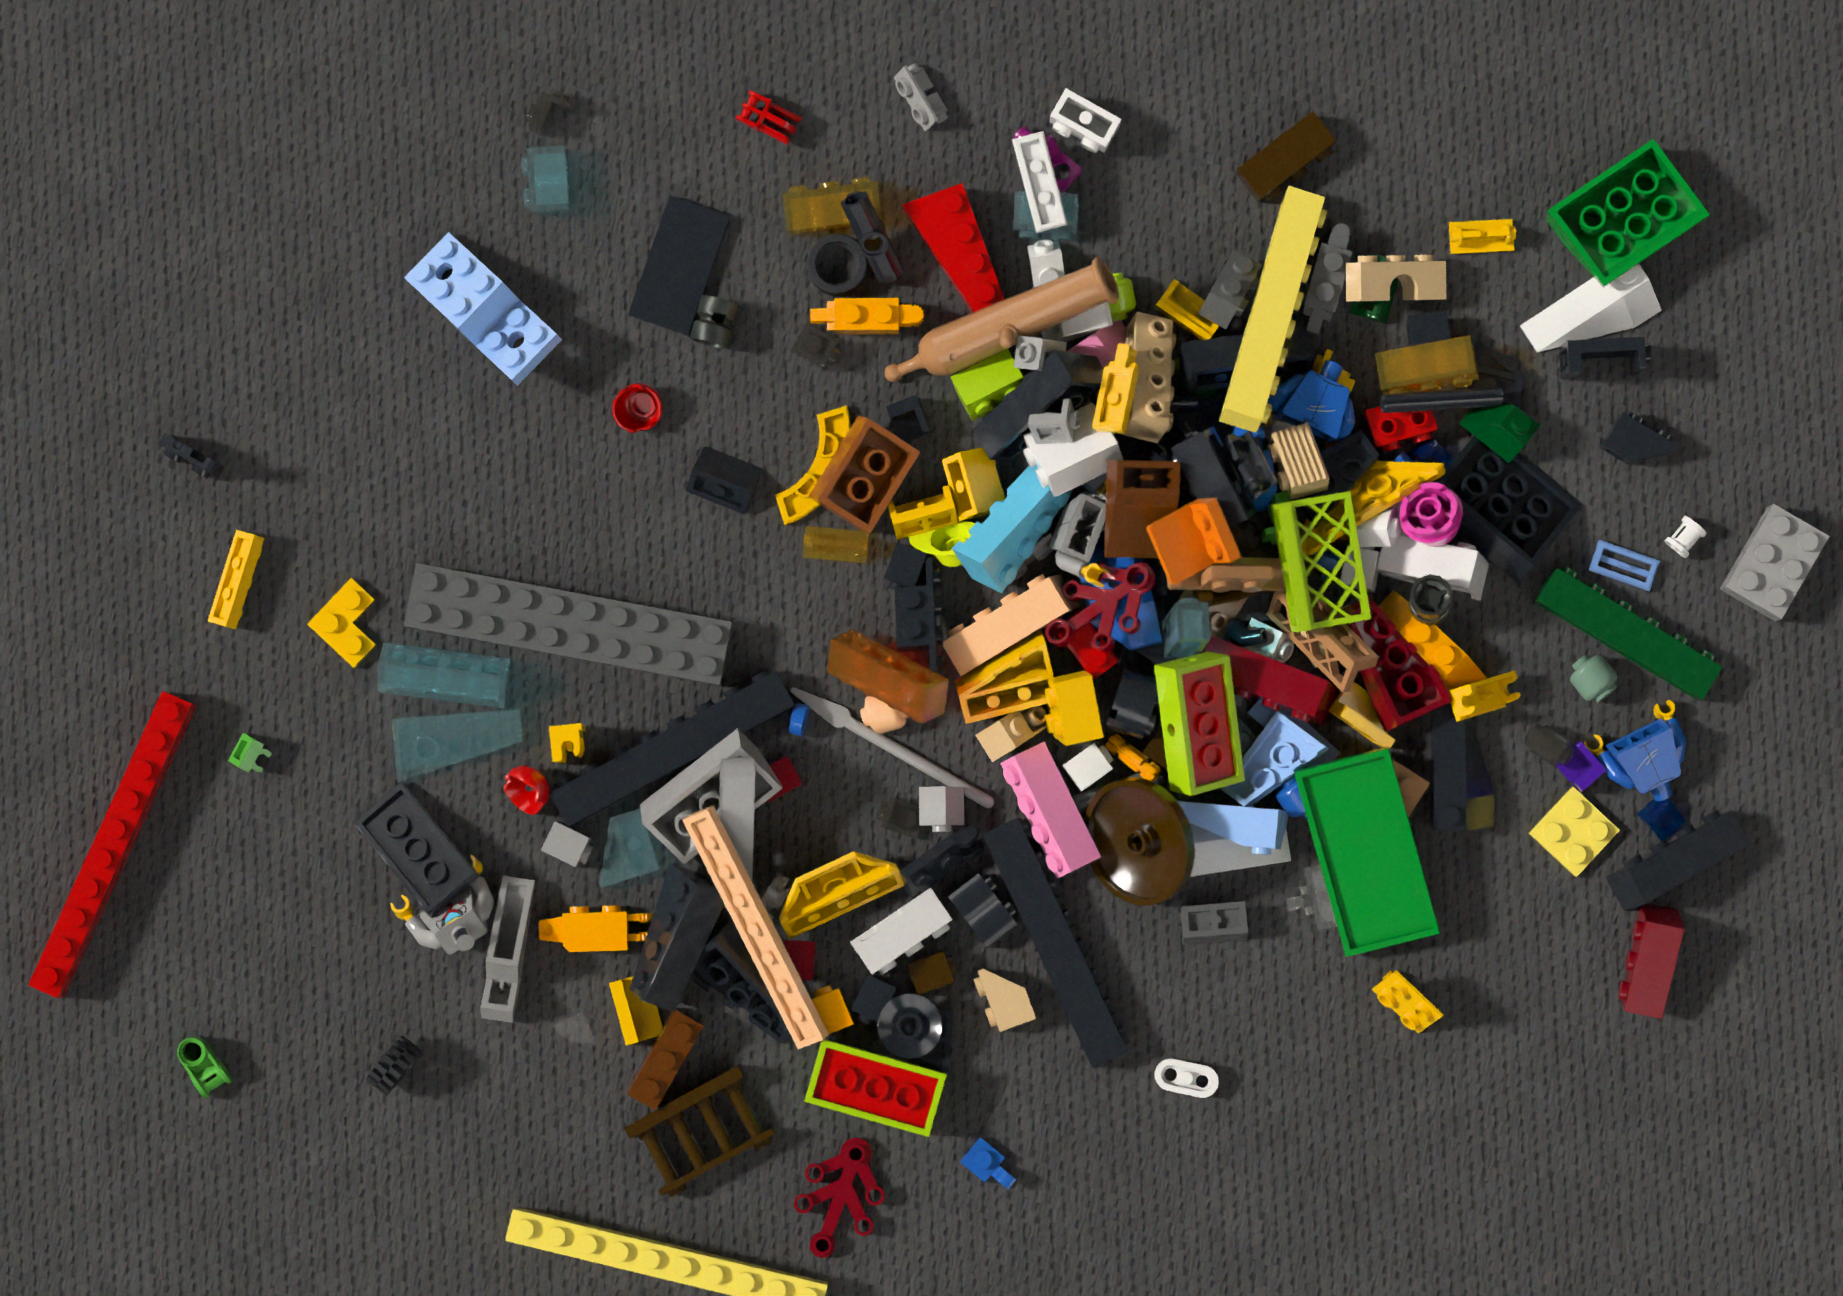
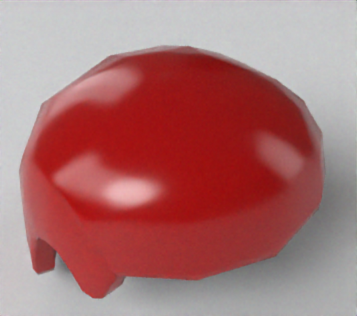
(641, 397)
(525, 800)

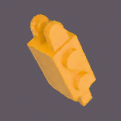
(867, 315)
(593, 931)

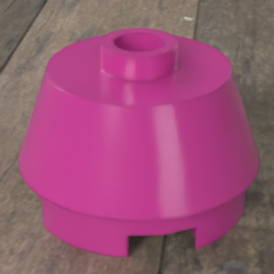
(1431, 514)

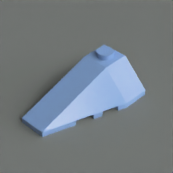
(1244, 825)

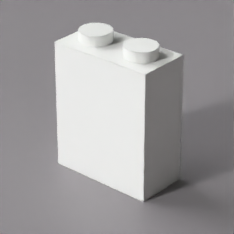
(1073, 464)

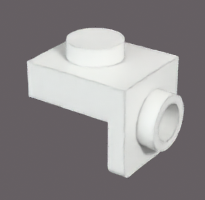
(1045, 261)

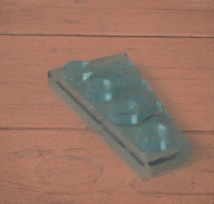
(447, 739)

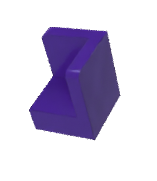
(1582, 768)

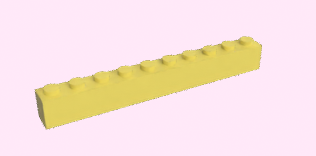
(655, 1257)

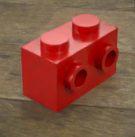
(1390, 429)

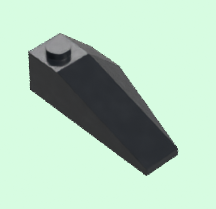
(732, 972)

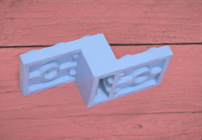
(483, 308)

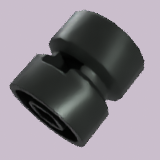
(710, 332)
(1430, 599)

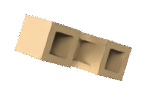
(1419, 278)

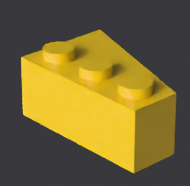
(1007, 681)

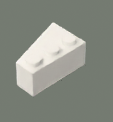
(1459, 566)

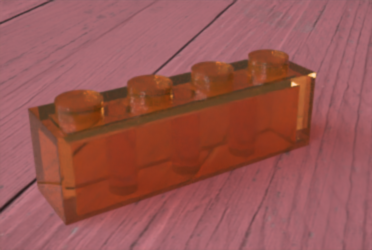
(887, 676)

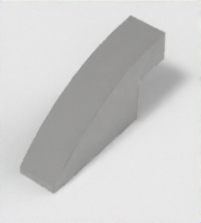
(507, 949)

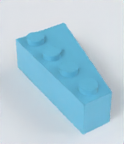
(1010, 531)

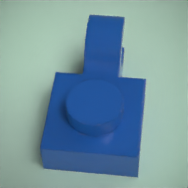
(985, 1162)

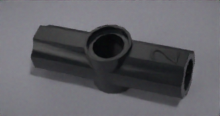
(865, 224)

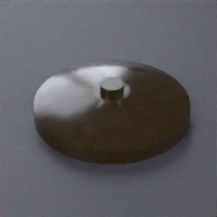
(1141, 841)

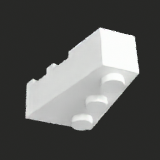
(902, 932)

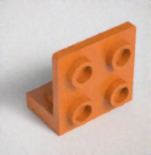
(1192, 539)

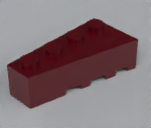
(1276, 683)

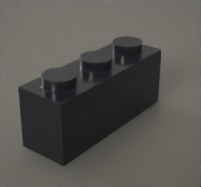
(1213, 475)

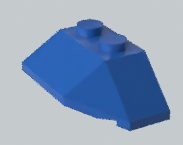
(1149, 632)

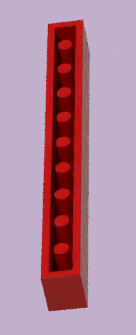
(112, 845)

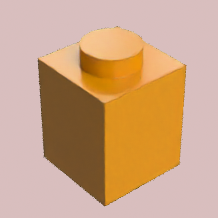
(832, 1009)

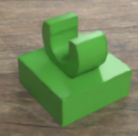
(246, 753)

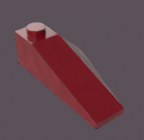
(1401, 682)

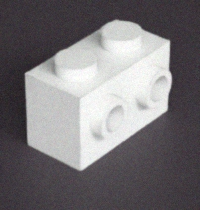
(1084, 121)

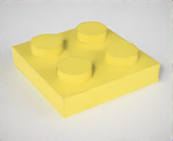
(1574, 831)

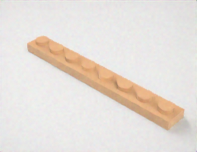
(755, 927)

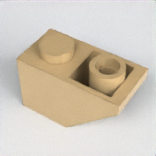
(1011, 731)
(1007, 1001)

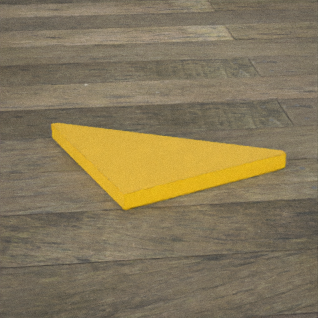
(1376, 491)

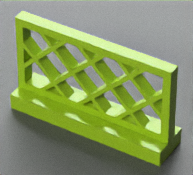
(1293, 564)

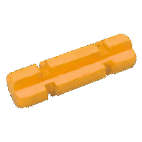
(1133, 758)

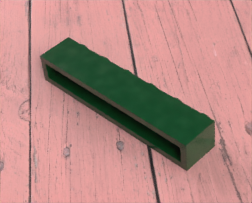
(1627, 633)

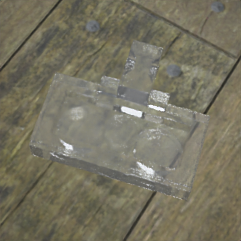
(776, 894)
(1314, 899)

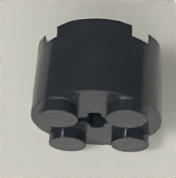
(1133, 705)

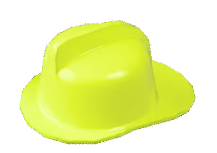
(942, 541)

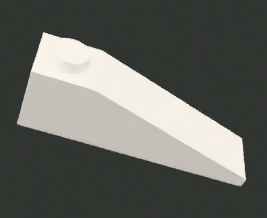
(1594, 311)
(1220, 854)

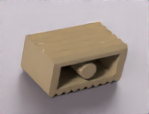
(1298, 461)

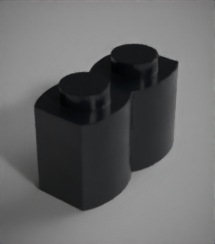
(983, 909)

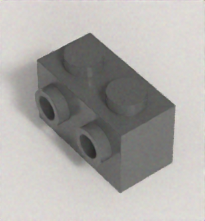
(1230, 288)

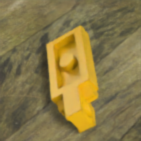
(1117, 392)

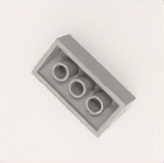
(700, 788)

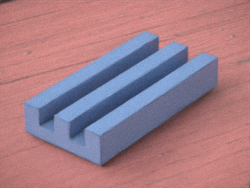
(1617, 576)

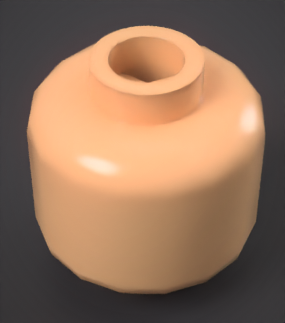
(881, 716)

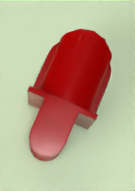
(766, 116)

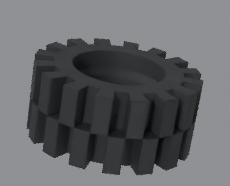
(394, 1065)

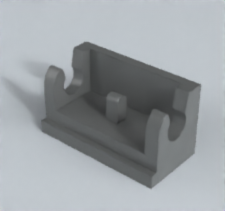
(1214, 923)

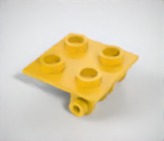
(1411, 1006)

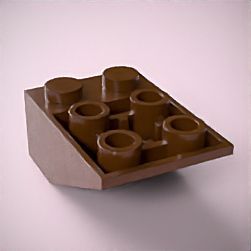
(1135, 498)

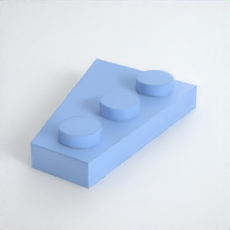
(1274, 759)

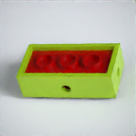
(1199, 723)
(875, 1087)

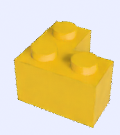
(1072, 709)

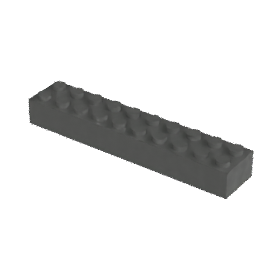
(568, 624)

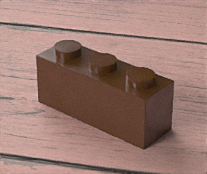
(664, 1059)

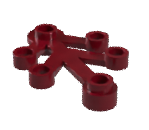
(1106, 604)
(841, 1191)

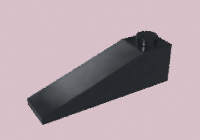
(1458, 776)

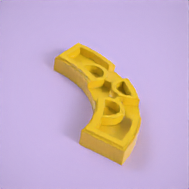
(832, 430)

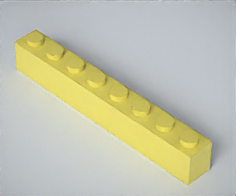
(1272, 310)

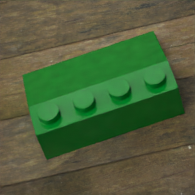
(1626, 214)

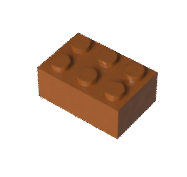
(864, 474)

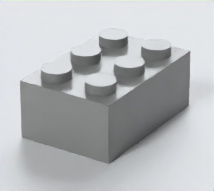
(1774, 562)

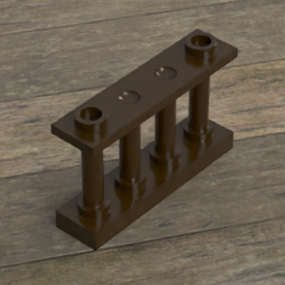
(673, 1114)

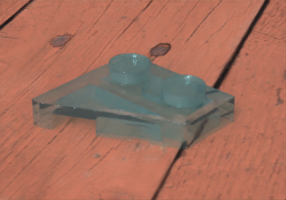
(627, 850)

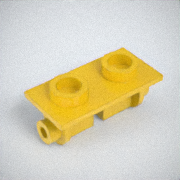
(1482, 236)

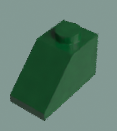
(1501, 428)

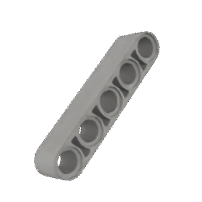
(737, 805)

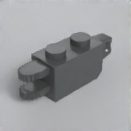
(1327, 278)

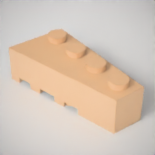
(1008, 624)

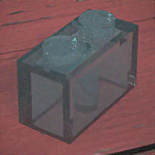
(547, 180)
(1186, 628)

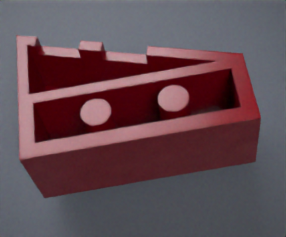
(1651, 960)

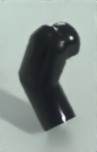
(1242, 636)

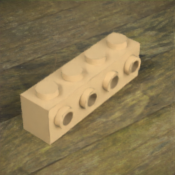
(1153, 392)

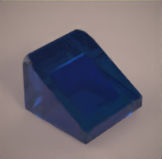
(1429, 452)
(1661, 818)

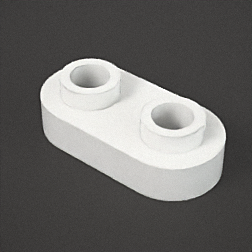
(1186, 1078)

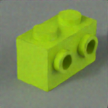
(986, 383)

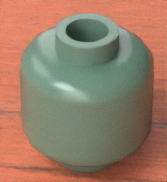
(1593, 678)

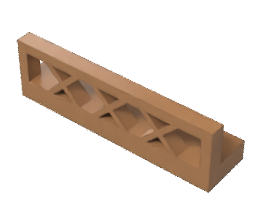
(1339, 643)

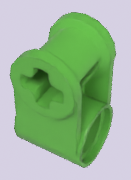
(204, 1067)

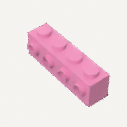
(1050, 810)

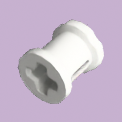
(1685, 536)

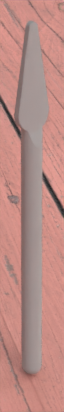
(840, 717)

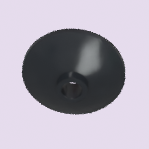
(913, 1043)

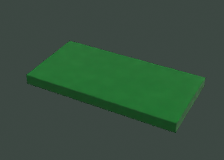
(1367, 851)

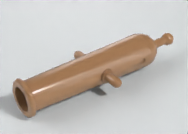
(997, 327)

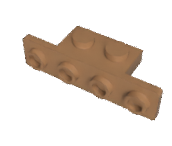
(1242, 574)

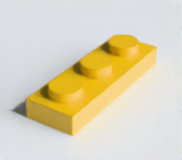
(236, 579)

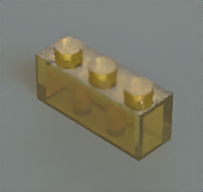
(821, 208)
(1428, 366)

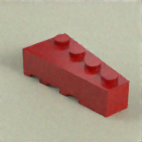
(954, 239)

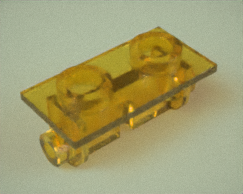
(835, 544)

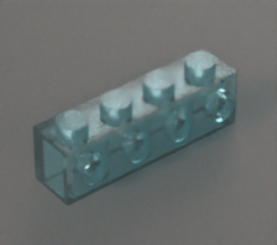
(445, 678)

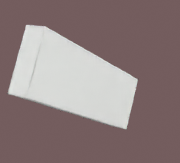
(1039, 181)

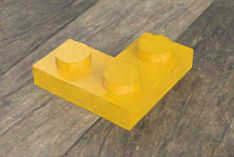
(336, 623)

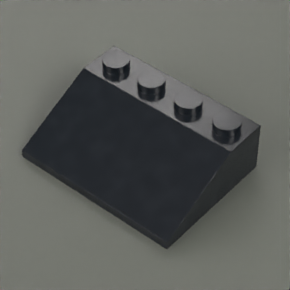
(1507, 507)

